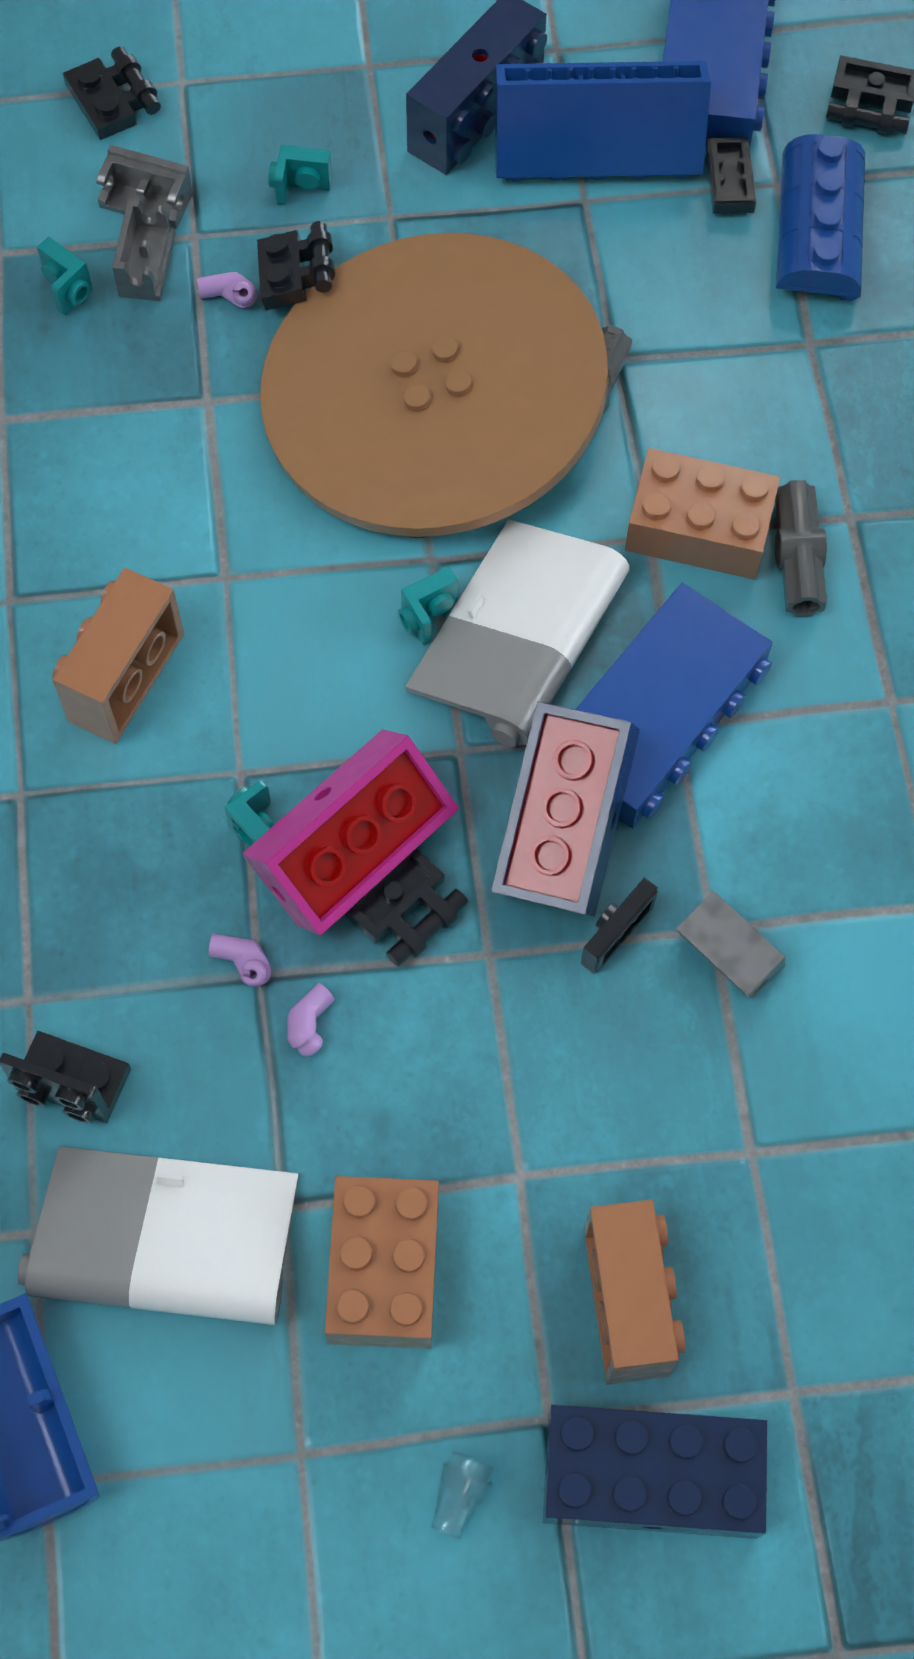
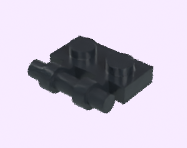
(876, 86)
(100, 98)
(282, 266)
(396, 896)

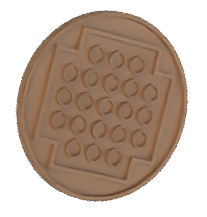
(435, 384)

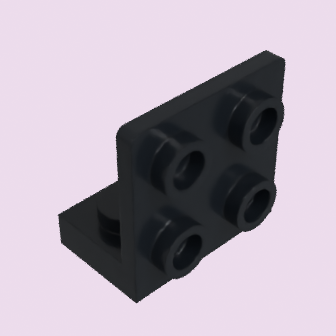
(67, 1076)

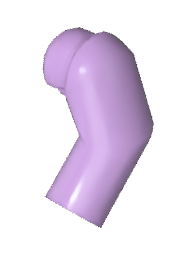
(230, 286)
(246, 956)
(302, 1020)

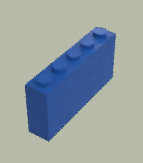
(733, 44)
(601, 119)
(676, 688)

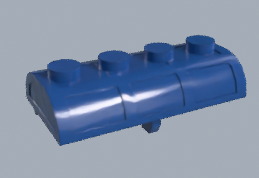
(821, 216)
(40, 1450)

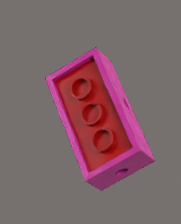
(351, 831)

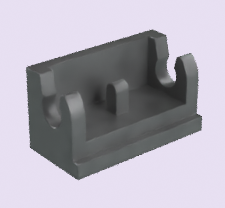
(147, 179)
(143, 253)
(732, 945)

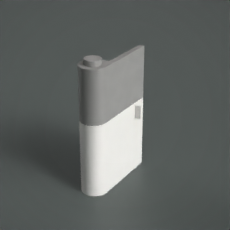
(519, 627)
(162, 1236)

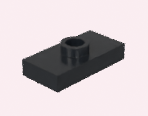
(730, 175)
(617, 925)

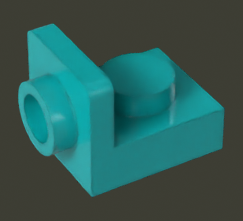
(300, 168)
(66, 274)
(427, 597)
(246, 815)

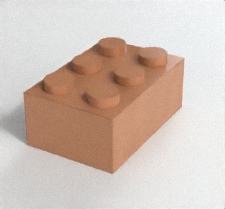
(702, 513)
(118, 654)
(382, 1262)
(632, 1291)

